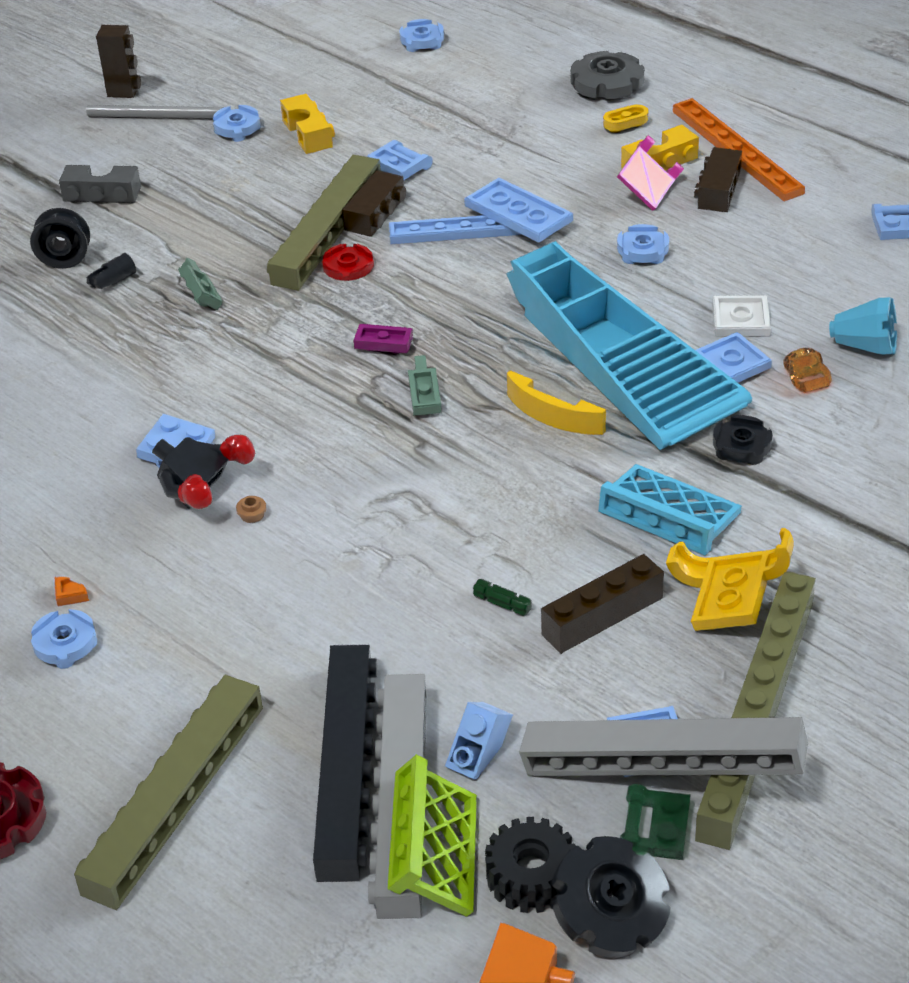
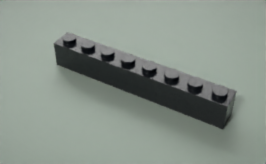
(345, 765)

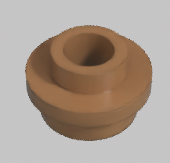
(251, 509)

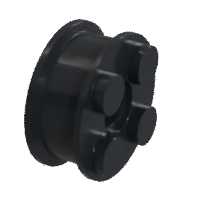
(63, 224)

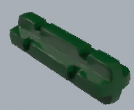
(502, 597)

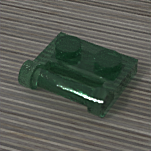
(667, 825)

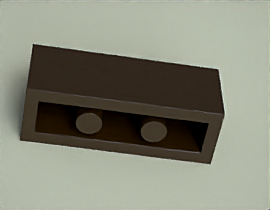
(118, 61)
(718, 179)
(374, 203)

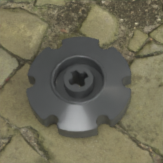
(607, 75)

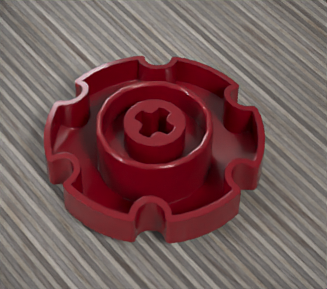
(20, 808)

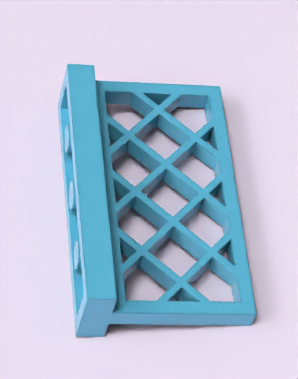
(667, 520)

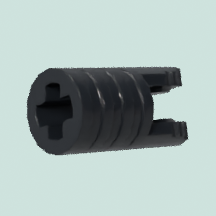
(112, 272)

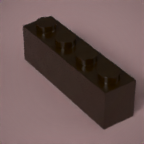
(602, 603)

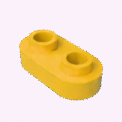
(625, 118)

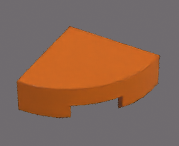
(69, 592)

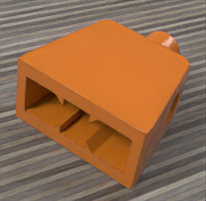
(523, 959)

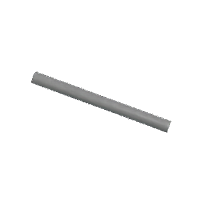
(151, 111)

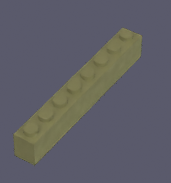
(320, 226)
(168, 792)

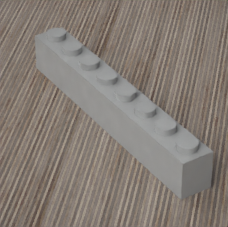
(402, 738)
(665, 747)

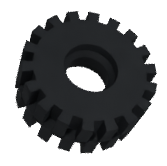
(519, 884)

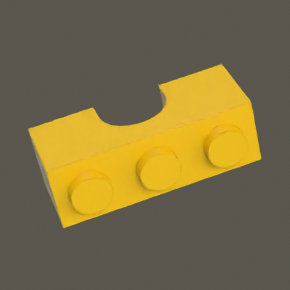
(311, 125)
(677, 145)

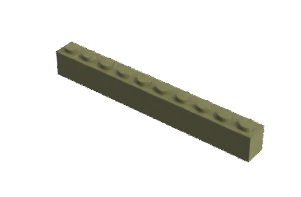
(759, 698)

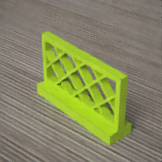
(411, 828)

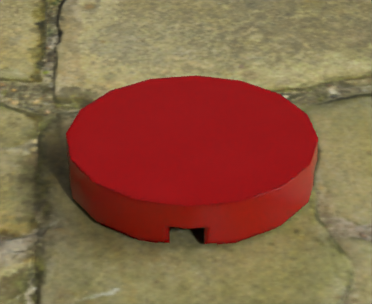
(347, 262)

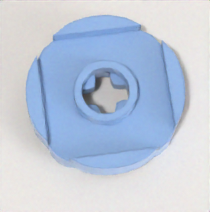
(421, 35)
(236, 122)
(631, 247)
(68, 650)

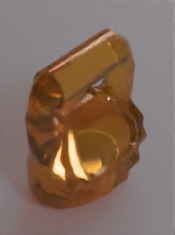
(807, 363)

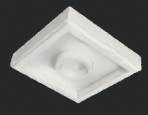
(741, 314)

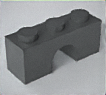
(118, 186)

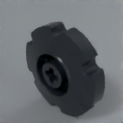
(614, 922)

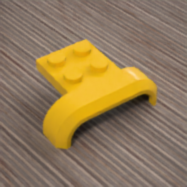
(729, 584)

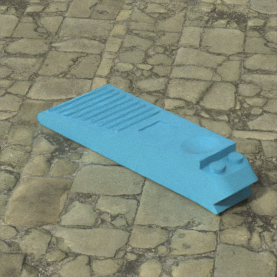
(623, 350)

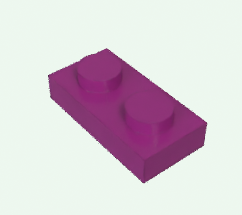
(383, 338)

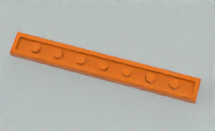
(753, 160)

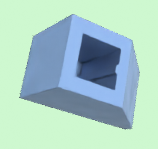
(478, 738)

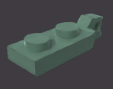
(200, 285)
(424, 388)

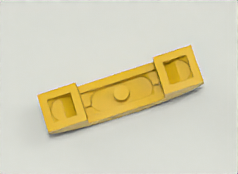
(578, 418)

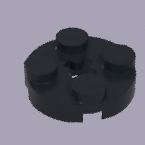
(730, 447)

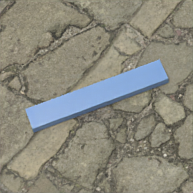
(446, 229)

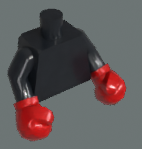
(196, 465)

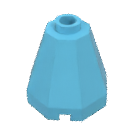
(867, 326)

